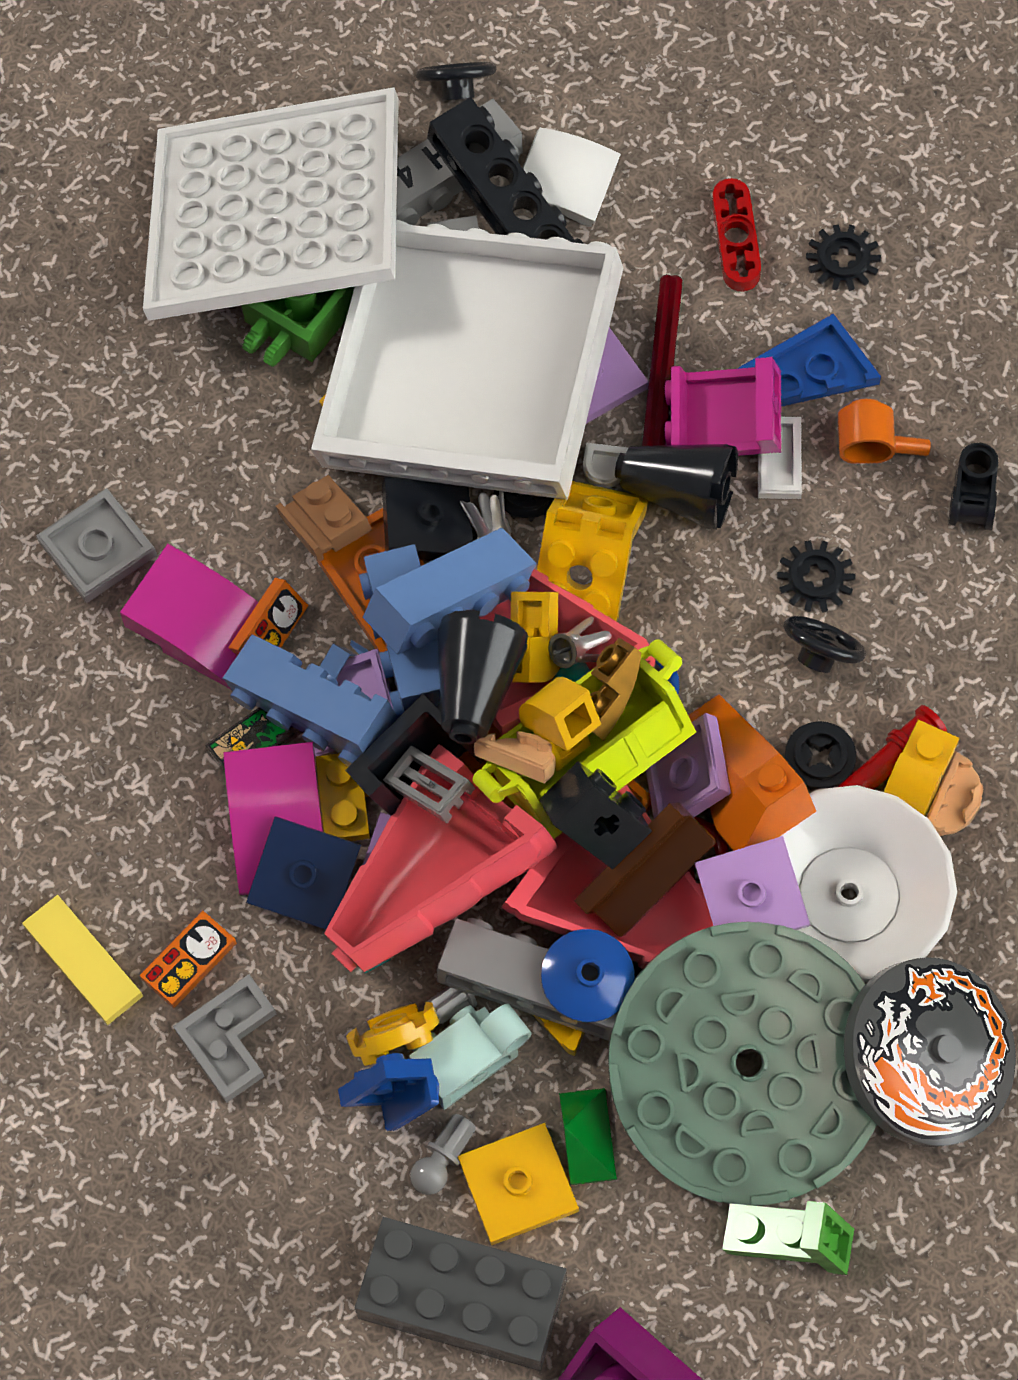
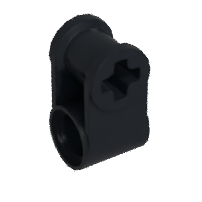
(975, 494)

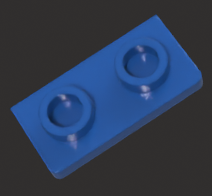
(398, 1084)

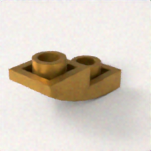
(618, 672)

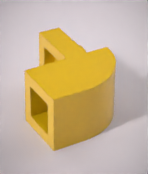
(539, 618)
(563, 717)
(922, 766)

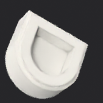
(600, 464)

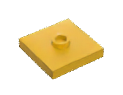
(518, 1184)

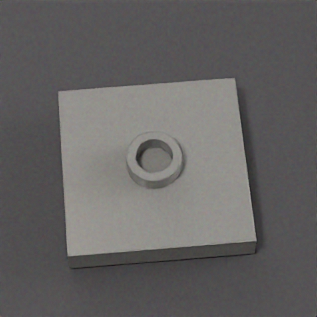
(96, 545)

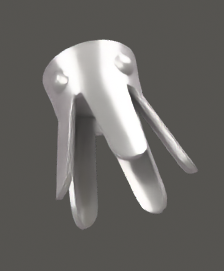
(492, 514)
(571, 648)

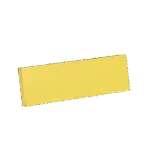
(82, 959)

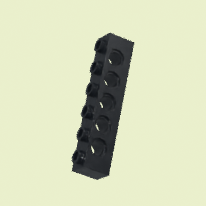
(474, 124)

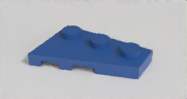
(820, 363)

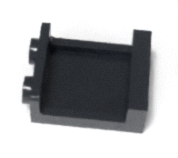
(416, 727)

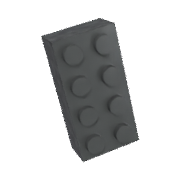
(461, 1293)

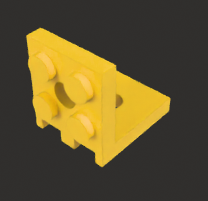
(594, 532)

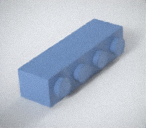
(469, 578)

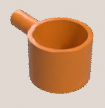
(869, 434)

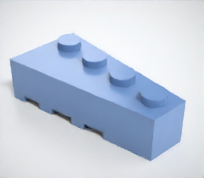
(416, 668)
(307, 699)

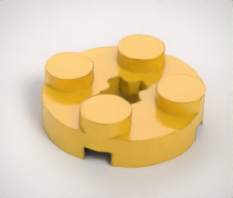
(393, 1029)

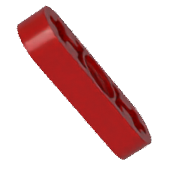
(744, 220)

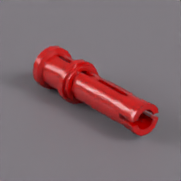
(881, 764)

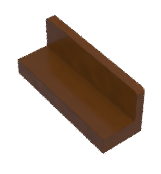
(649, 871)

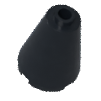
(682, 478)
(476, 670)

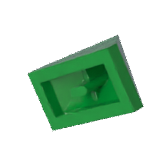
(587, 1136)

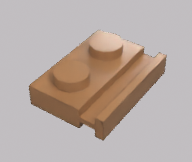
(324, 517)

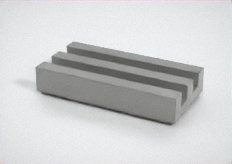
(449, 797)

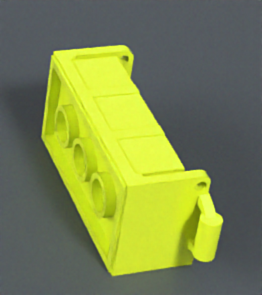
(645, 733)

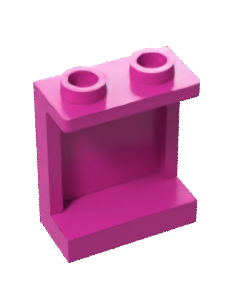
(726, 407)

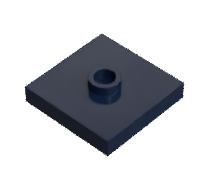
(303, 873)

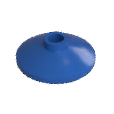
(573, 994)

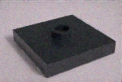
(425, 516)

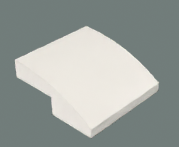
(571, 172)

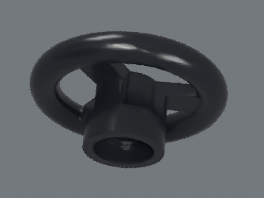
(456, 78)
(822, 643)

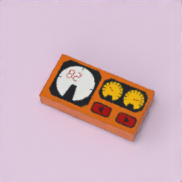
(272, 617)
(188, 959)

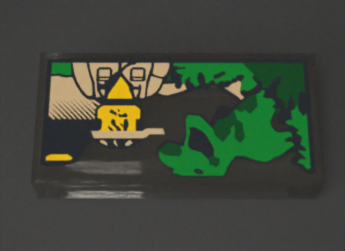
(249, 733)

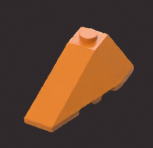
(764, 788)

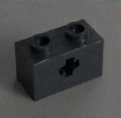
(595, 814)

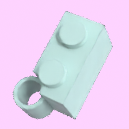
(473, 1049)

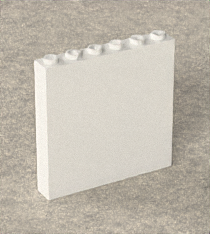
(471, 361)

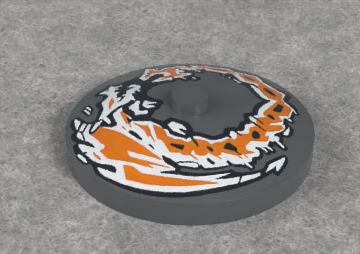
(929, 1052)

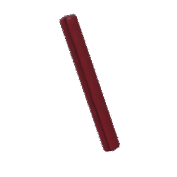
(662, 359)

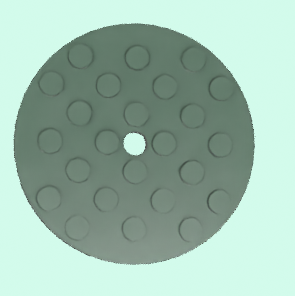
(679, 1076)

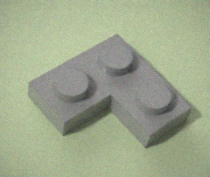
(215, 1036)

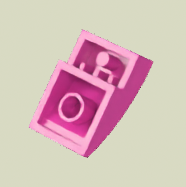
(189, 612)
(267, 785)

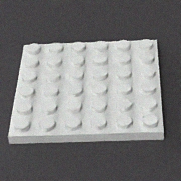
(273, 205)

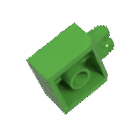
(296, 323)

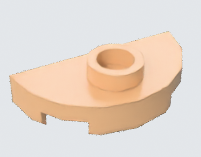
(525, 755)
(957, 797)

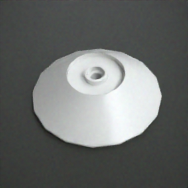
(891, 862)

